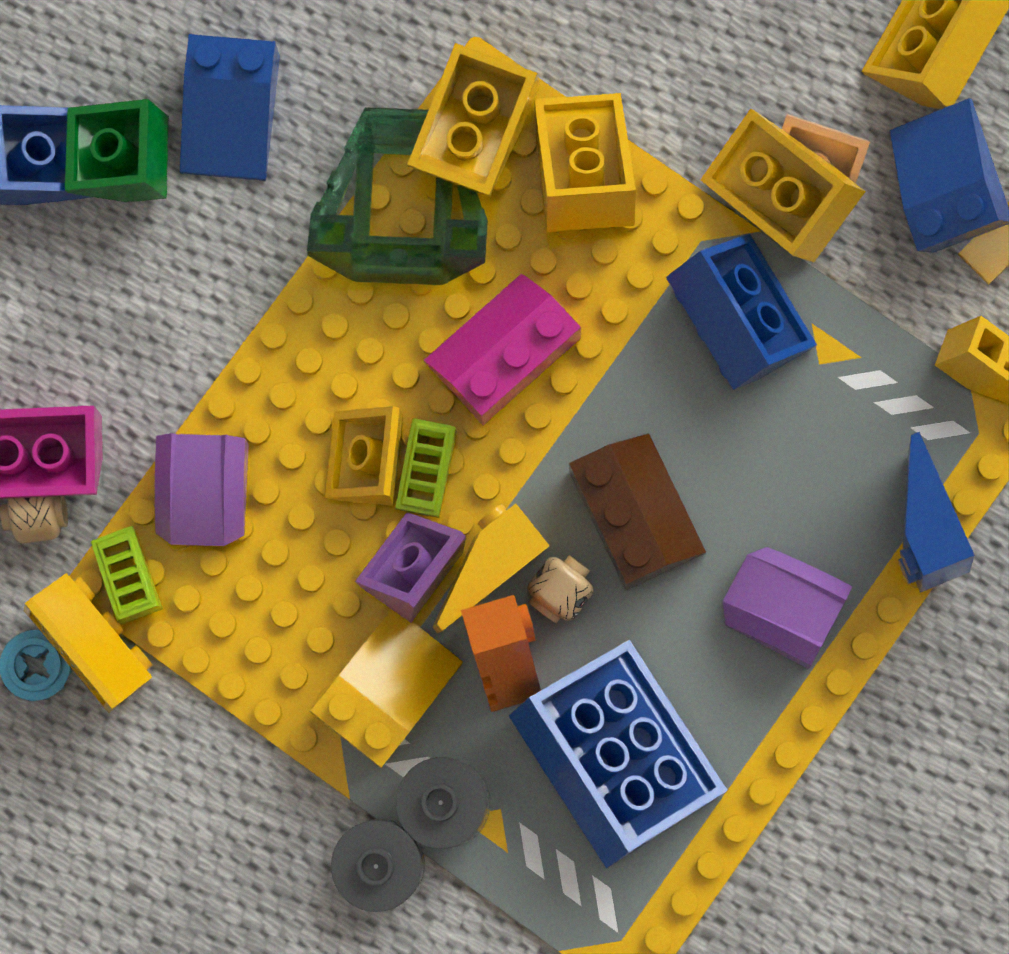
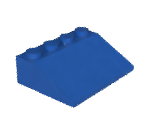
(617, 753)

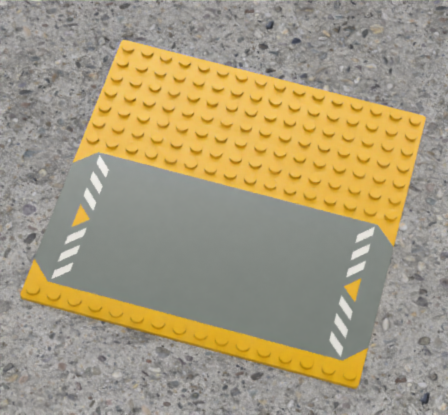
(782, 464)

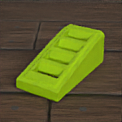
(433, 430)
(139, 607)

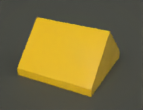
(364, 455)

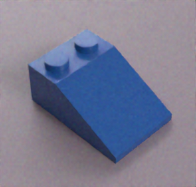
(228, 106)
(33, 155)
(947, 178)
(932, 535)

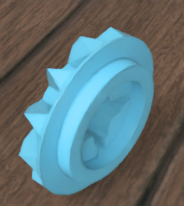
(14, 667)

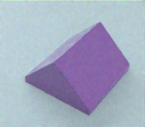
(412, 564)

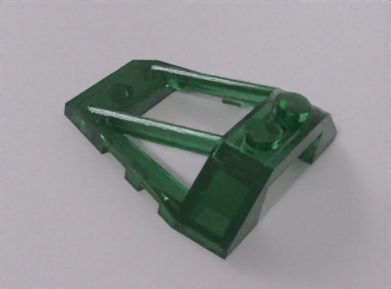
(344, 240)

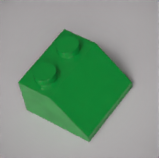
(117, 151)

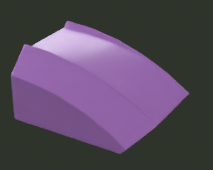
(200, 488)
(784, 604)

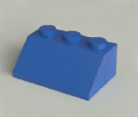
(740, 310)

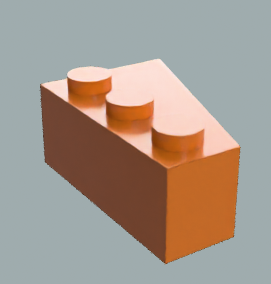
(500, 644)

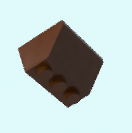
(636, 509)

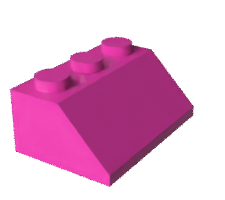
(504, 347)
(50, 451)

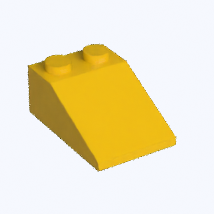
(474, 119)
(585, 162)
(782, 186)
(496, 554)
(386, 687)

